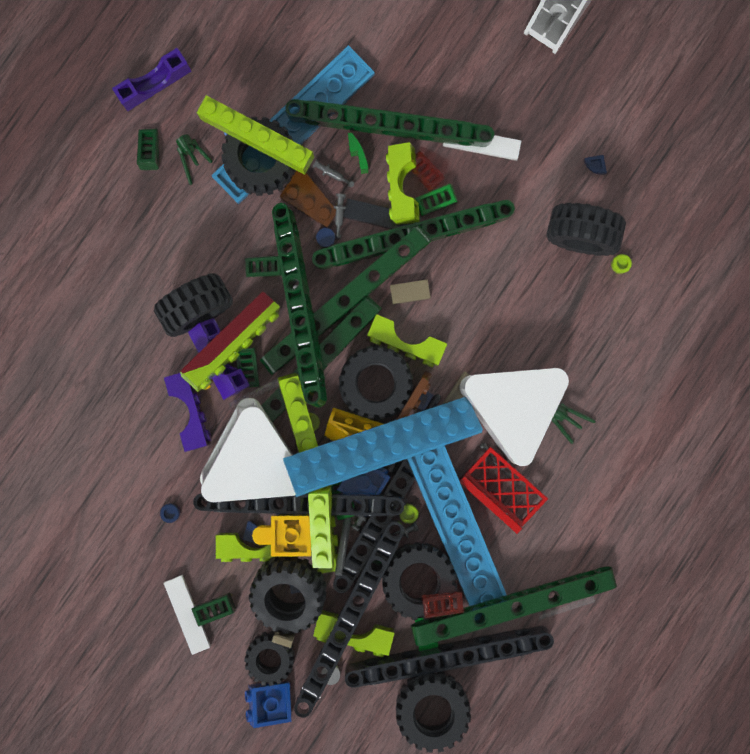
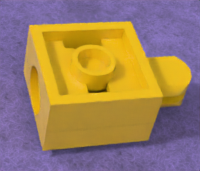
(284, 534)

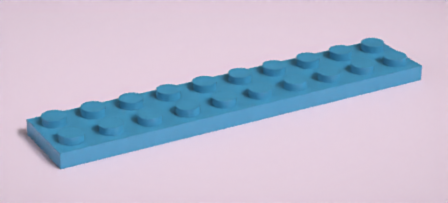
(332, 85)
(381, 446)
(456, 526)

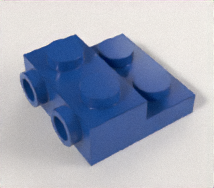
(367, 483)
(268, 704)

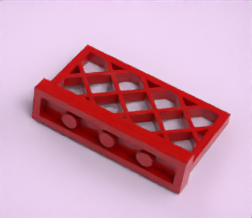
(491, 501)

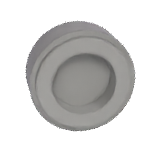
(334, 677)

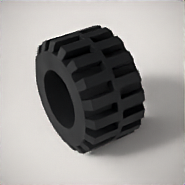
(262, 672)

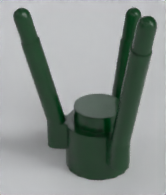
(186, 145)
(561, 414)

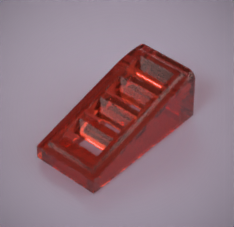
(439, 176)
(435, 613)

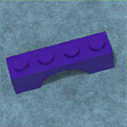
(137, 90)
(231, 380)
(195, 433)

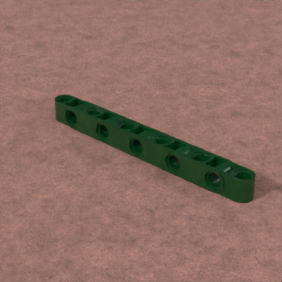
(389, 123)
(445, 225)
(356, 291)
(299, 305)
(340, 338)
(500, 609)

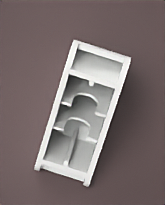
(555, 21)
(516, 407)
(247, 459)

